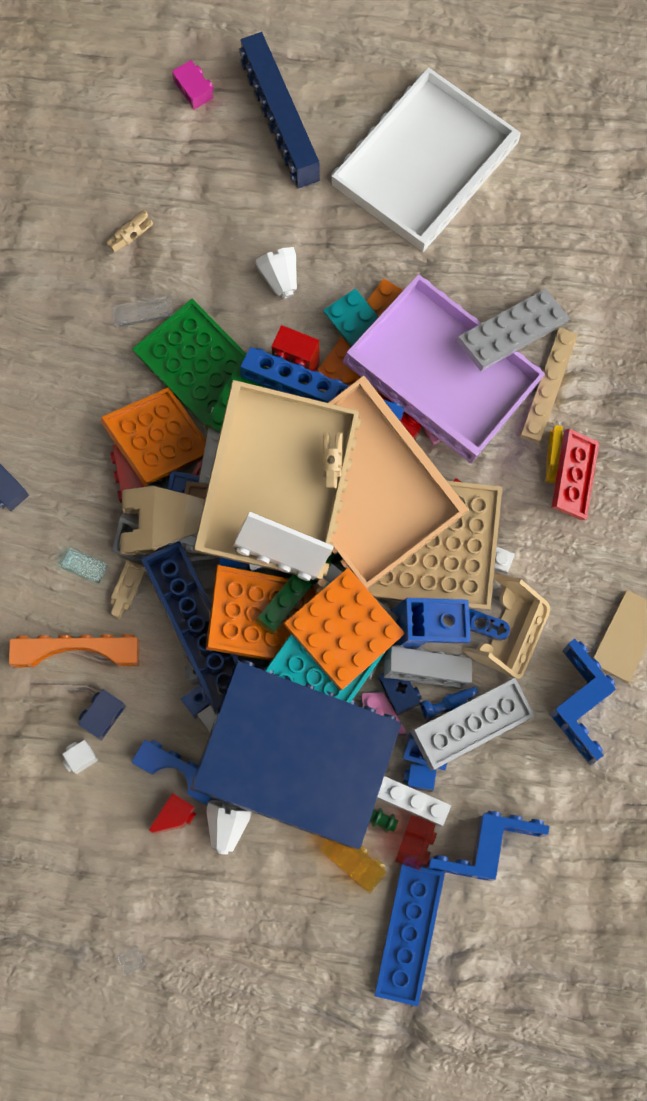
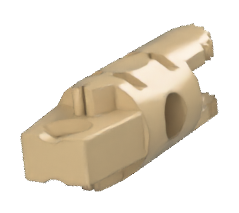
(130, 231)
(333, 470)

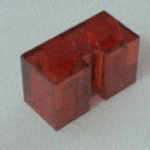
(415, 843)

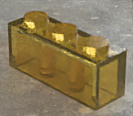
(355, 864)

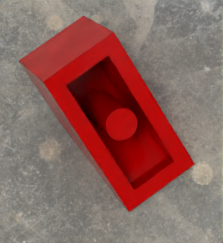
(173, 815)

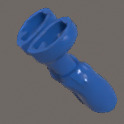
(449, 702)

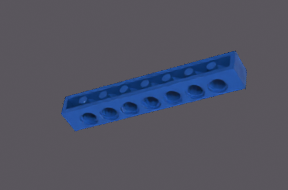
(272, 378)

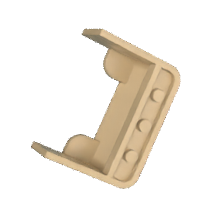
(526, 617)

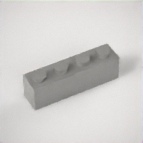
(427, 667)

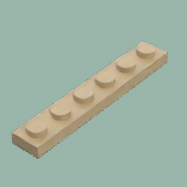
(549, 385)

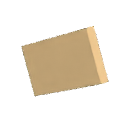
(624, 638)

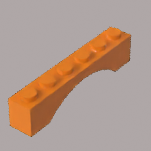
(31, 652)

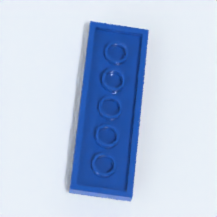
(409, 935)

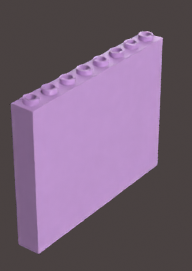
(419, 365)

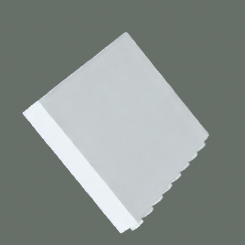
(425, 159)

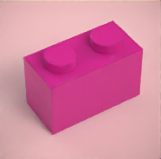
(193, 84)

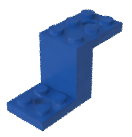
(423, 621)
(583, 701)
(488, 846)

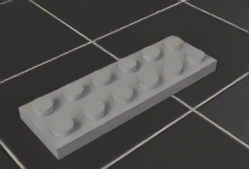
(512, 329)
(472, 724)

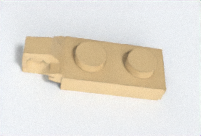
(126, 588)

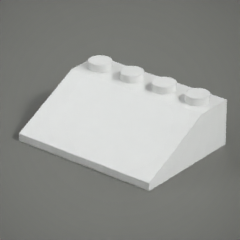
(281, 546)

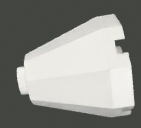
(279, 271)
(226, 825)

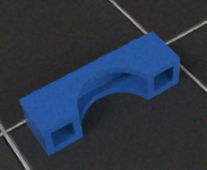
(152, 759)

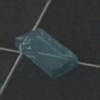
(84, 565)

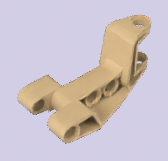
(163, 518)

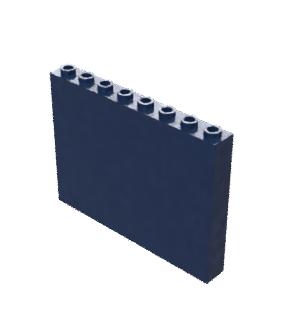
(296, 755)

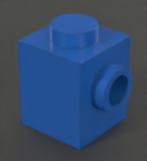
(195, 701)
(420, 777)

